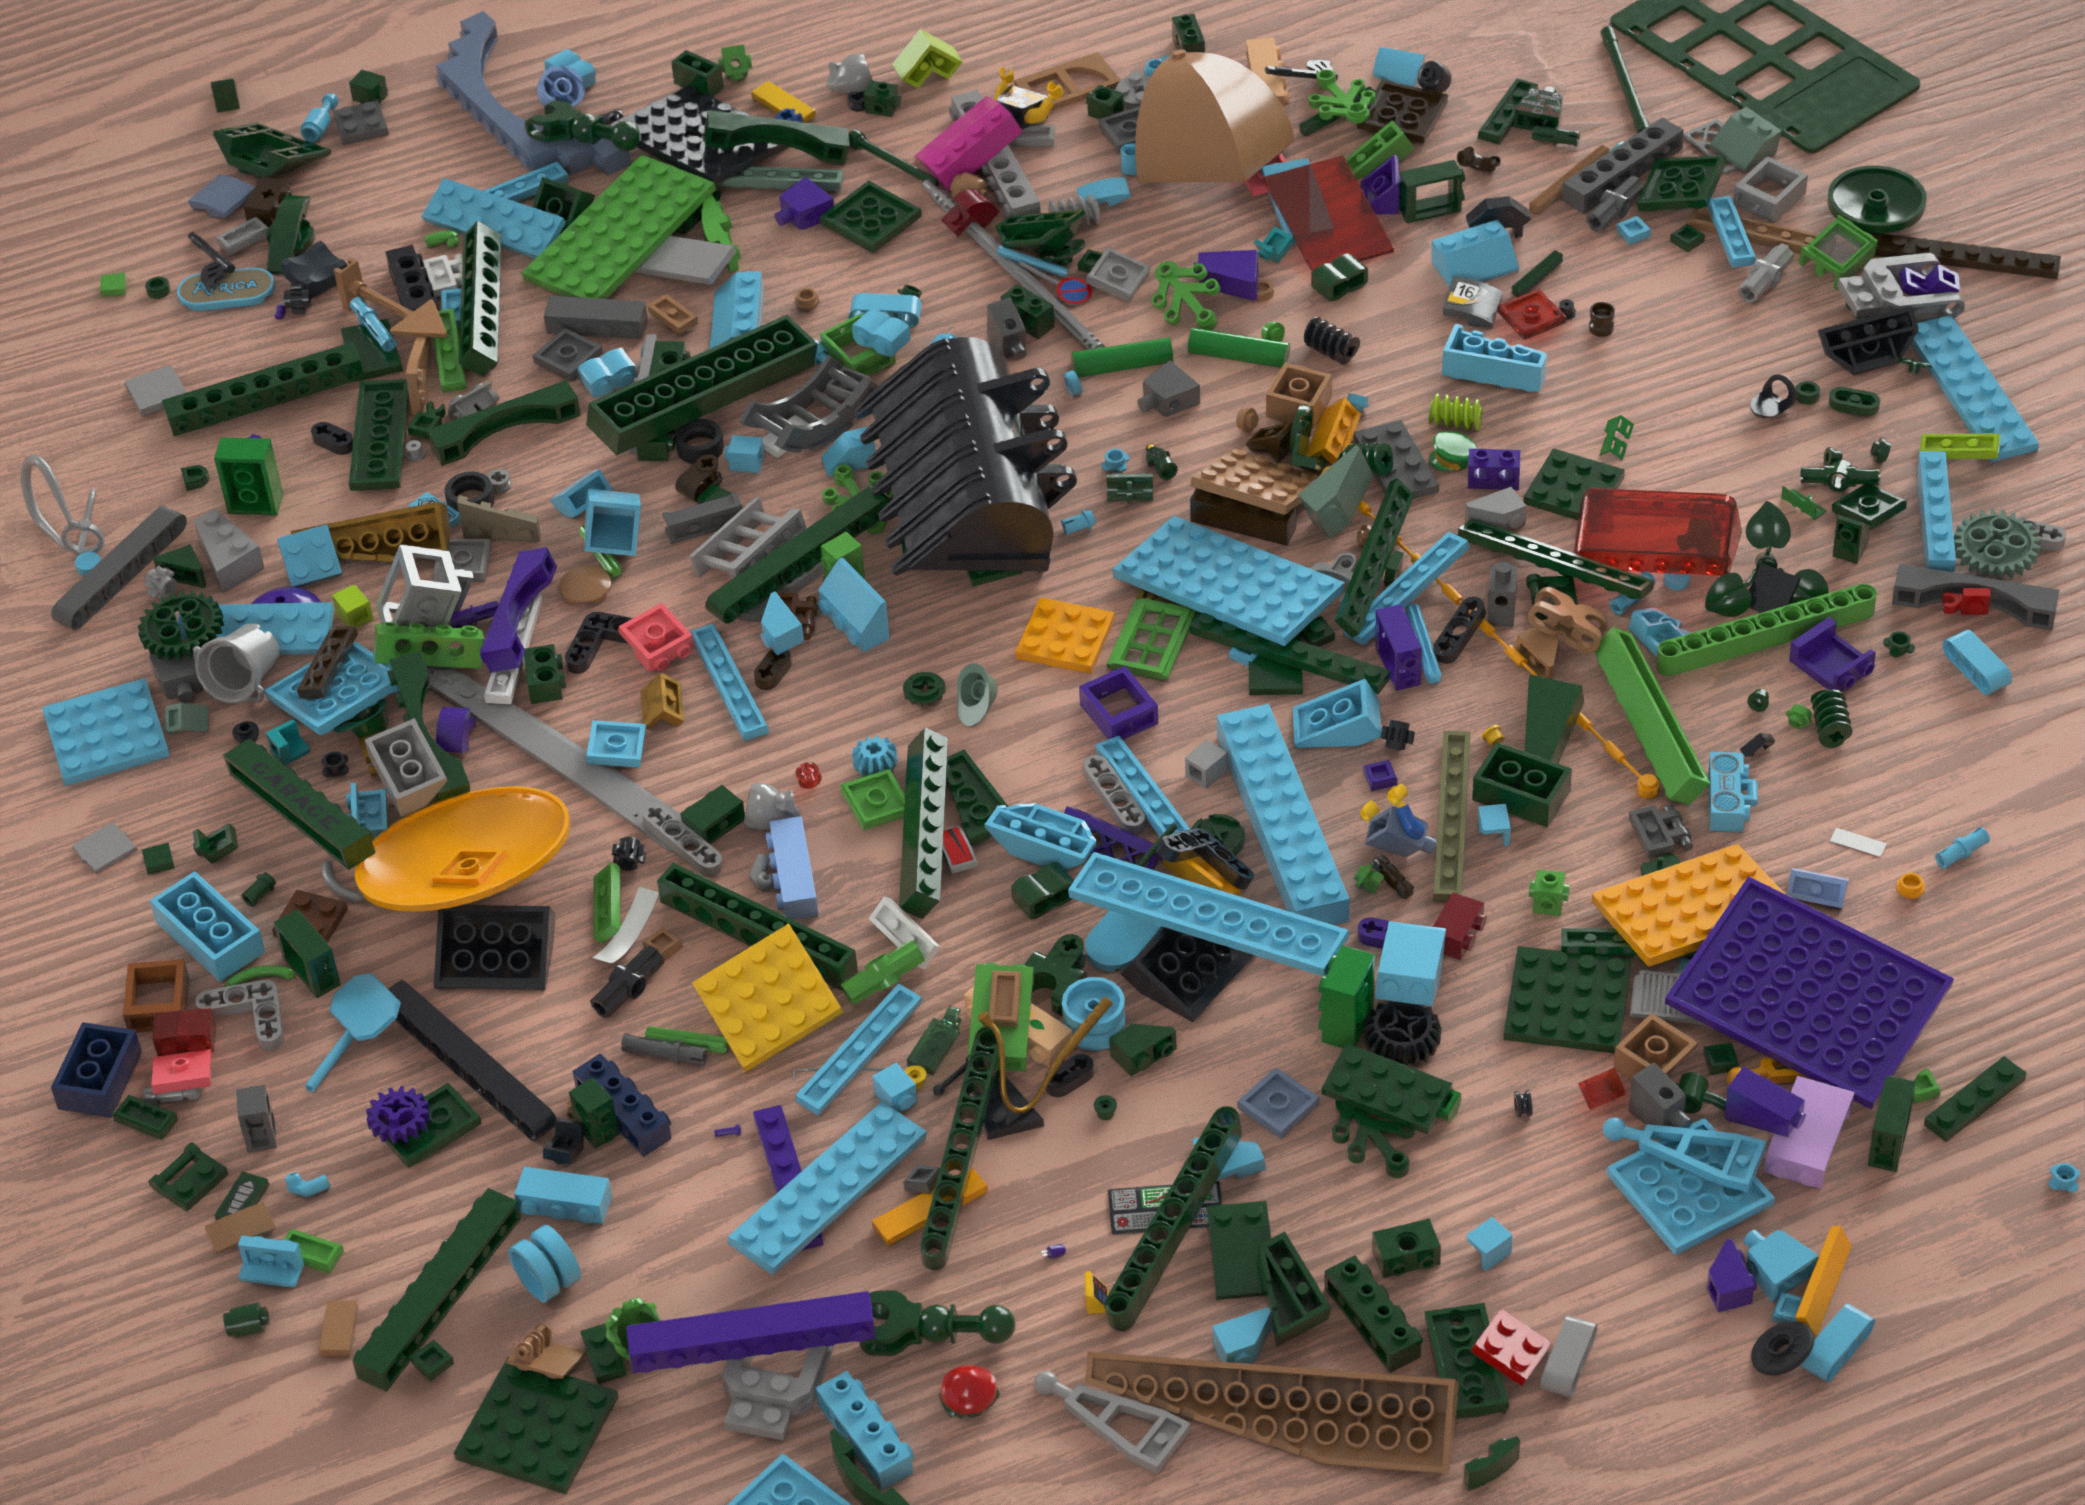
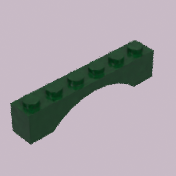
(820, 141)
(547, 405)
(412, 683)

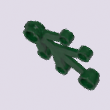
(1396, 1161)

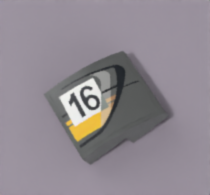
(1472, 300)

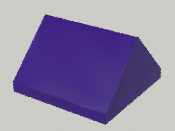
(1382, 187)

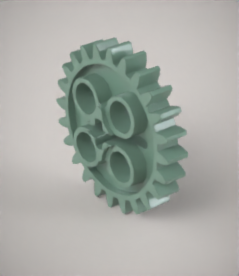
(1996, 544)

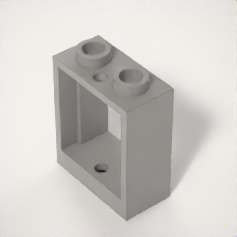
(1770, 207)

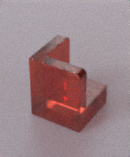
(1602, 1088)

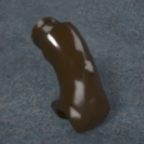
(1470, 159)

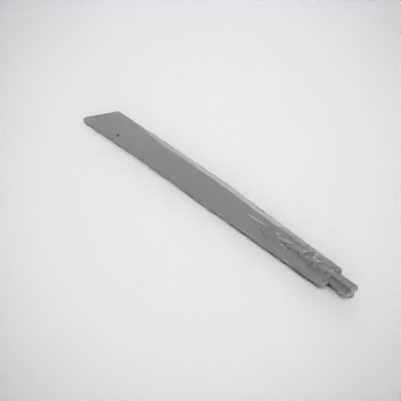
(550, 749)

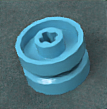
(1080, 1001)
(544, 1263)

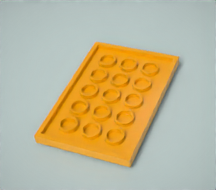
(1678, 905)

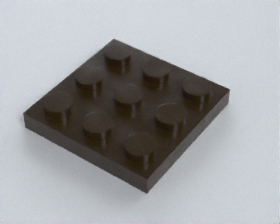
(1409, 107)

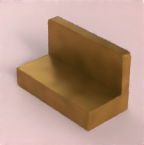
(662, 700)

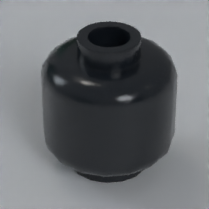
(1434, 76)

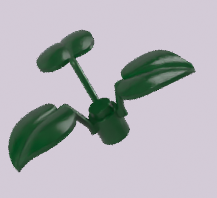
(1764, 529)

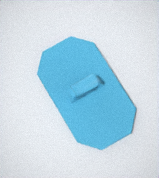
(365, 1006)

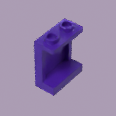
(1830, 658)

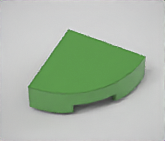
(1925, 1087)

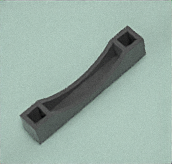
(2027, 603)

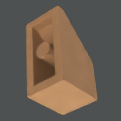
(1540, 651)

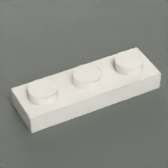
(902, 928)

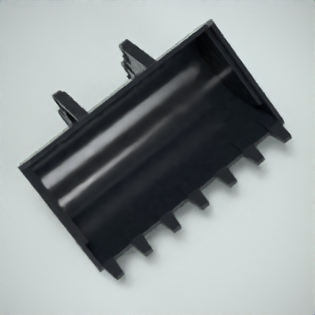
(966, 460)

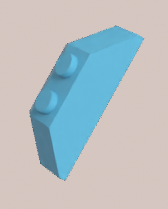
(1041, 834)

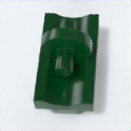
(1129, 487)

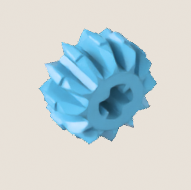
(874, 756)

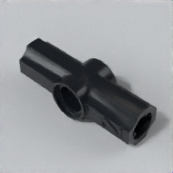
(627, 981)

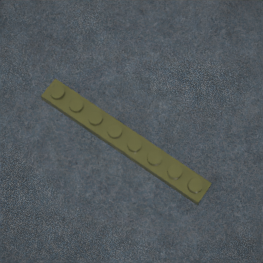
(1452, 815)

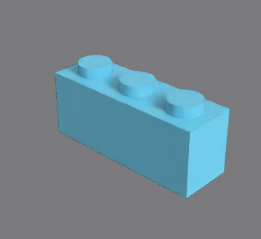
(563, 1195)

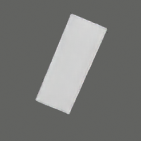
(1858, 842)

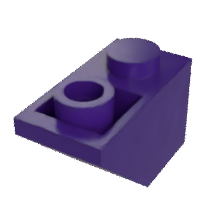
(1729, 1280)

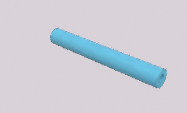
(1032, 261)
(329, 1061)

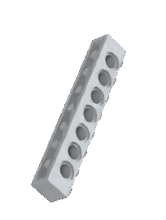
(1002, 170)

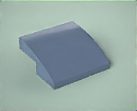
(222, 196)

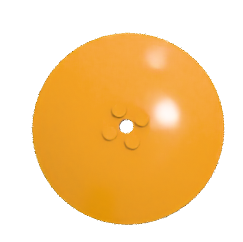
(463, 849)

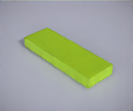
(1963, 445)

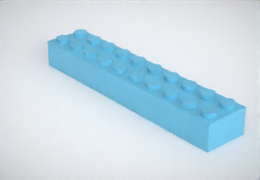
(1282, 815)

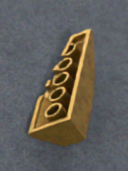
(380, 534)

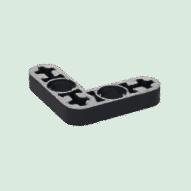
(594, 627)
(1201, 843)

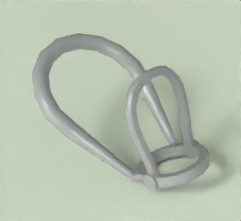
(40, 521)

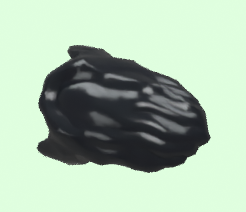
(1769, 404)

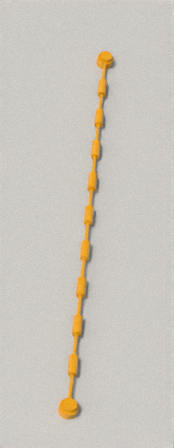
(1647, 784)

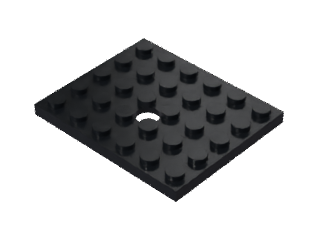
(685, 113)

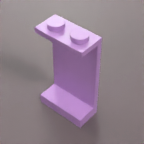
(1808, 1149)

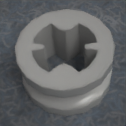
(504, 478)

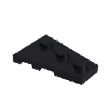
(1000, 1120)

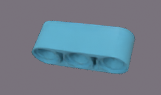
(897, 306)
(1977, 662)
(1838, 1342)

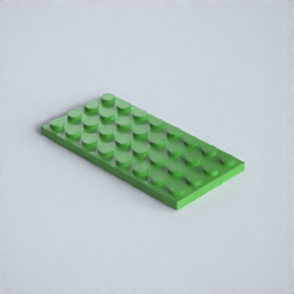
(619, 230)

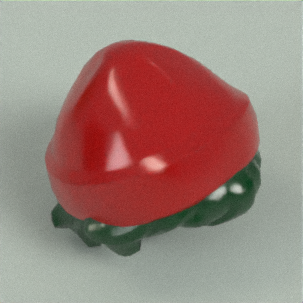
(968, 1391)

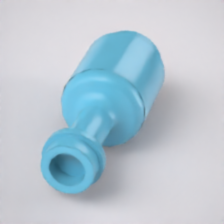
(319, 119)

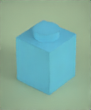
(745, 454)
(895, 1088)

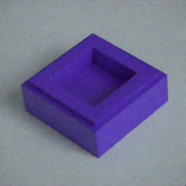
(1380, 775)

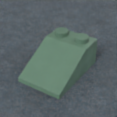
(1337, 493)

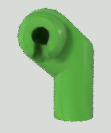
(437, 238)

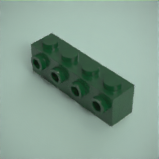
(1373, 1313)

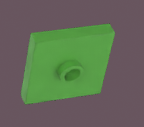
(874, 799)

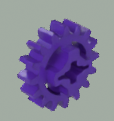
(398, 1115)

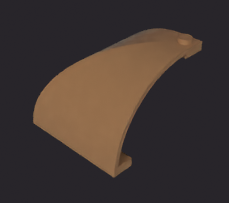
(1207, 122)

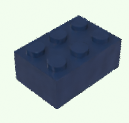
(96, 1069)

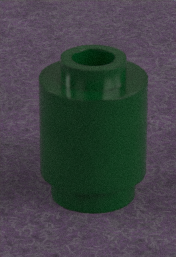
(246, 1320)

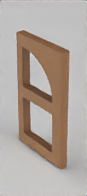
(1089, 64)

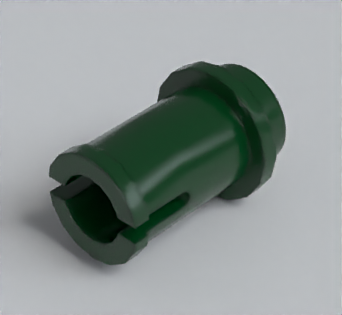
(263, 885)

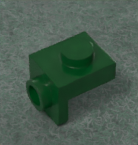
(215, 844)

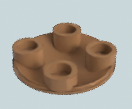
(585, 584)

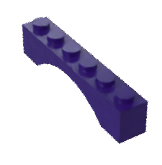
(529, 576)

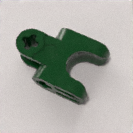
(1059, 968)

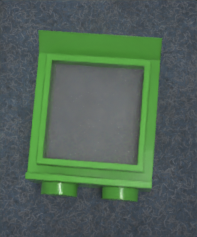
(1839, 249)

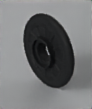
(1800, 1345)

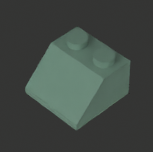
(1746, 139)

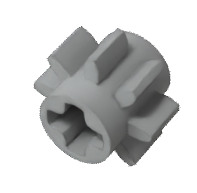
(160, 582)

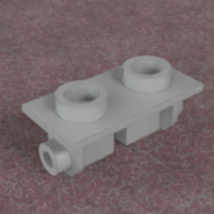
(479, 395)

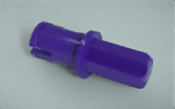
(473, 614)

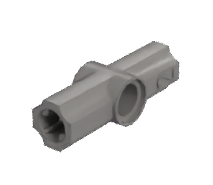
(1766, 273)

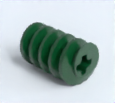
(1377, 456)
(1831, 717)

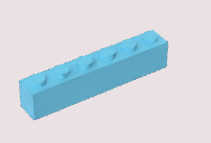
(1935, 511)

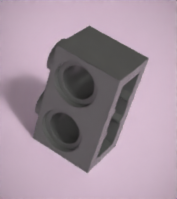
(256, 1118)

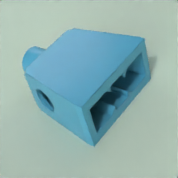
(1778, 1262)

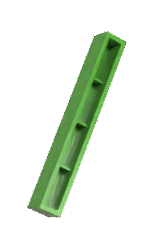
(1651, 717)

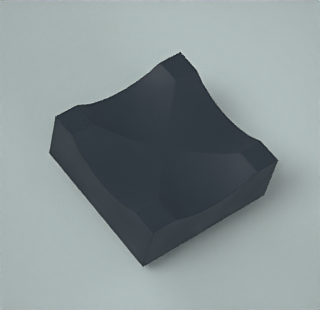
(313, 269)

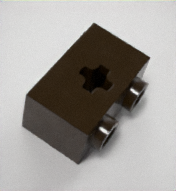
(266, 199)

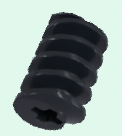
(1330, 340)

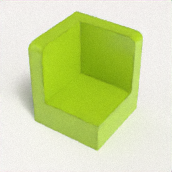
(352, 606)

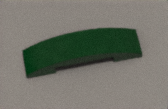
(286, 231)
(855, 1480)

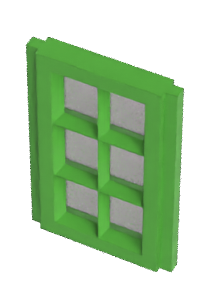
(1151, 638)

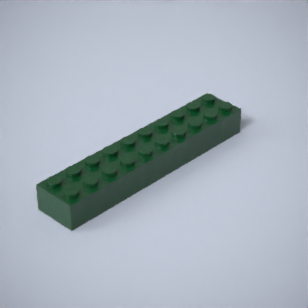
(701, 384)

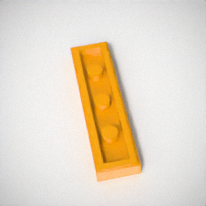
(914, 1213)
(1824, 1279)

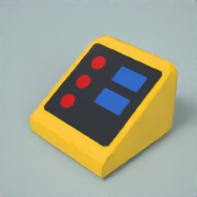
(1095, 1294)

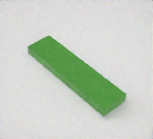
(447, 355)

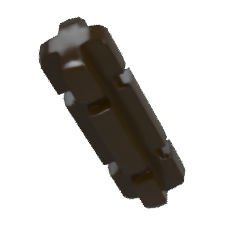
(1393, 877)

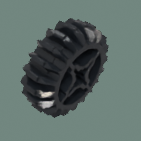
(1402, 1032)

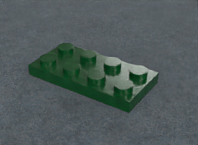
(1387, 1088)

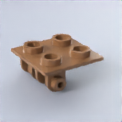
(543, 1356)

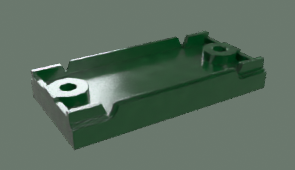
(1480, 1384)

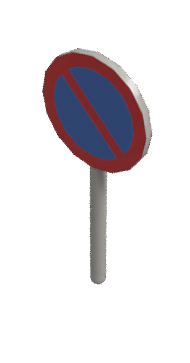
(1070, 290)

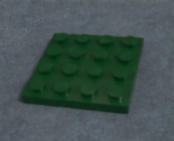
(1567, 999)
(536, 1427)

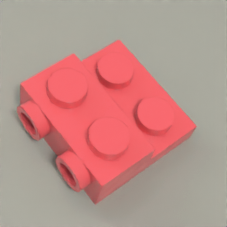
(657, 638)

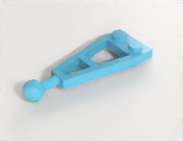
(1738, 1168)

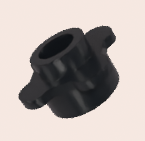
(335, 764)

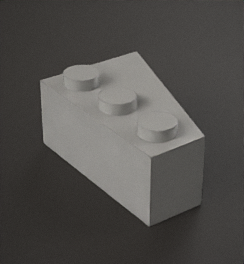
(227, 549)

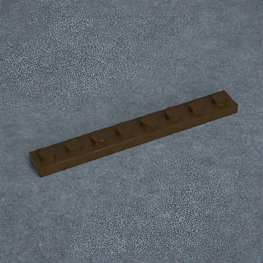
(1971, 255)

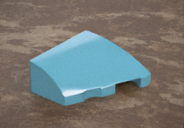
(1398, 66)
(1654, 627)
(1244, 1161)

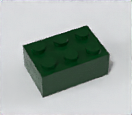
(1522, 781)

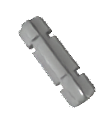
(170, 1096)

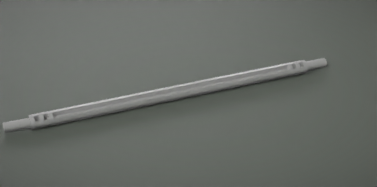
(1018, 272)

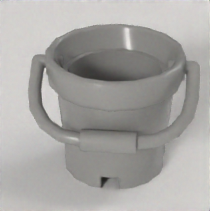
(236, 664)

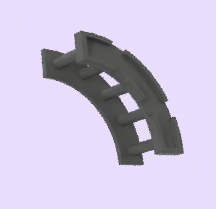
(819, 431)

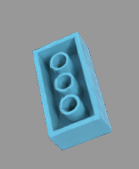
(207, 926)

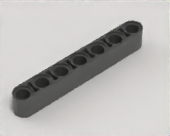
(118, 567)

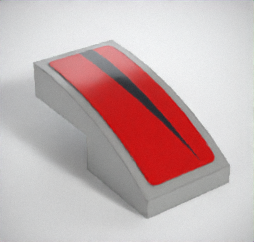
(957, 850)

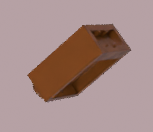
(142, 1016)

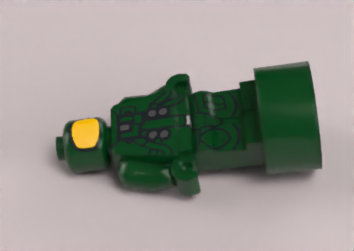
(1164, 466)

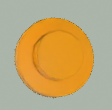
(1910, 885)

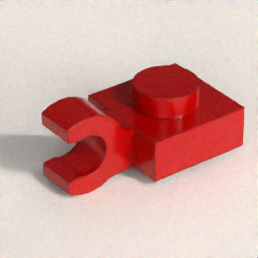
(1971, 601)

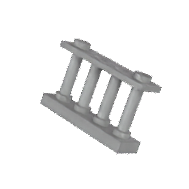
(742, 527)

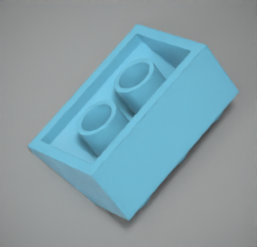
(1475, 253)
(854, 606)

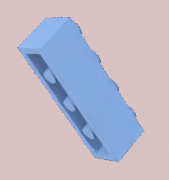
(793, 868)

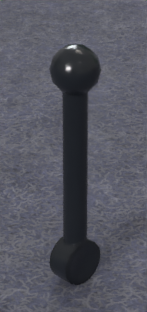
(939, 1089)

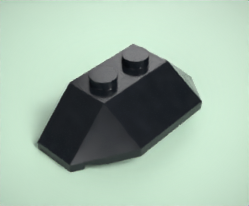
(1870, 340)

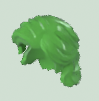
(631, 1313)

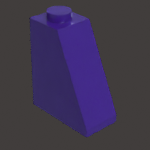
(1234, 271)
(1763, 1104)

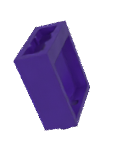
(1398, 647)
(1141, 716)

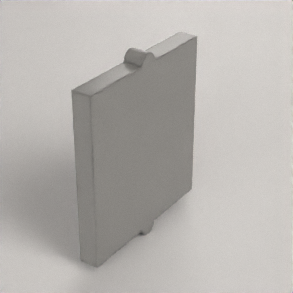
(104, 847)

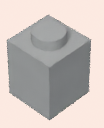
(1206, 764)

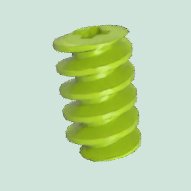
(1456, 412)

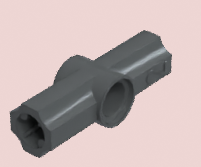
(1614, 204)

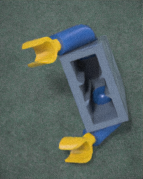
(1396, 827)

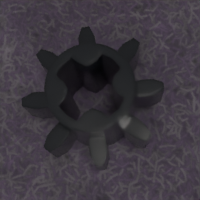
(297, 298)
(1397, 735)
(628, 853)

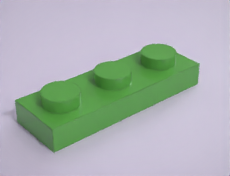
(607, 903)

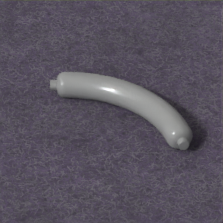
(336, 887)

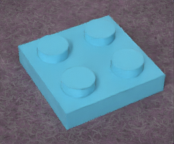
(309, 556)
(616, 743)

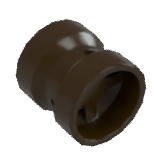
(1601, 319)

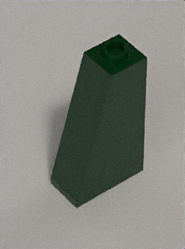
(1551, 716)

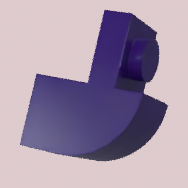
(1937, 281)
(454, 728)

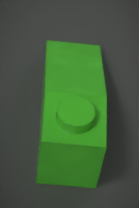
(1379, 149)

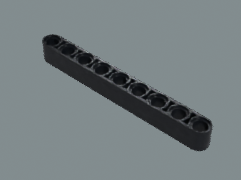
(472, 1063)

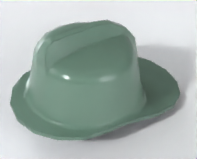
(975, 693)

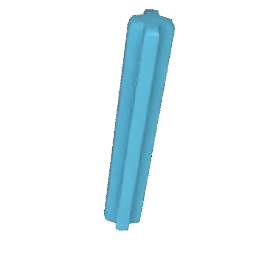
(1429, 659)

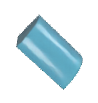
(574, 498)

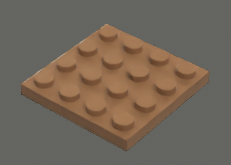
(1254, 481)

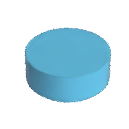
(1073, 383)
(86, 562)
(1676, 581)

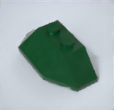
(1039, 230)

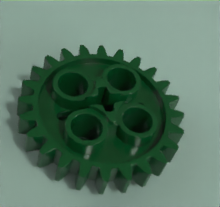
(161, 632)

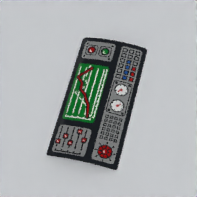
(1135, 1207)

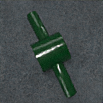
(1695, 1090)

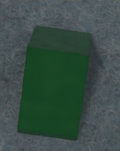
(225, 95)
(184, 565)

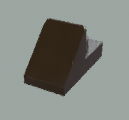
(1274, 439)

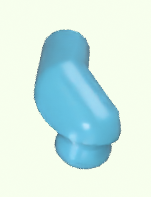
(306, 1188)

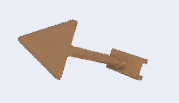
(421, 322)

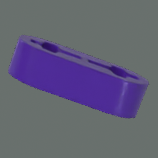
(1377, 936)

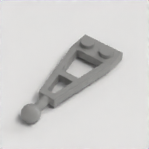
(1156, 1445)

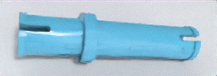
(369, 319)

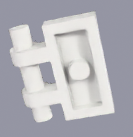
(441, 273)

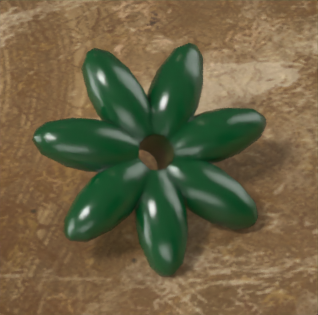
(1914, 366)

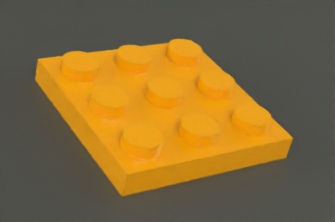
(1065, 635)

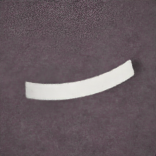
(631, 926)

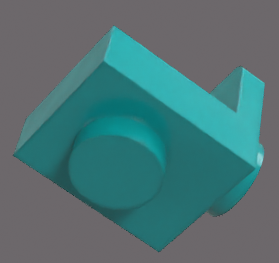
(1274, 245)

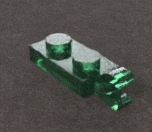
(936, 1041)

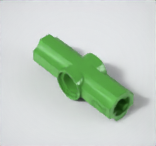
(882, 972)

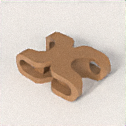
(1568, 620)

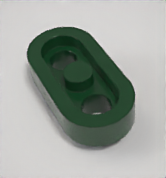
(1854, 401)

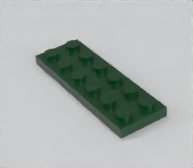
(379, 435)

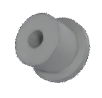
(414, 451)

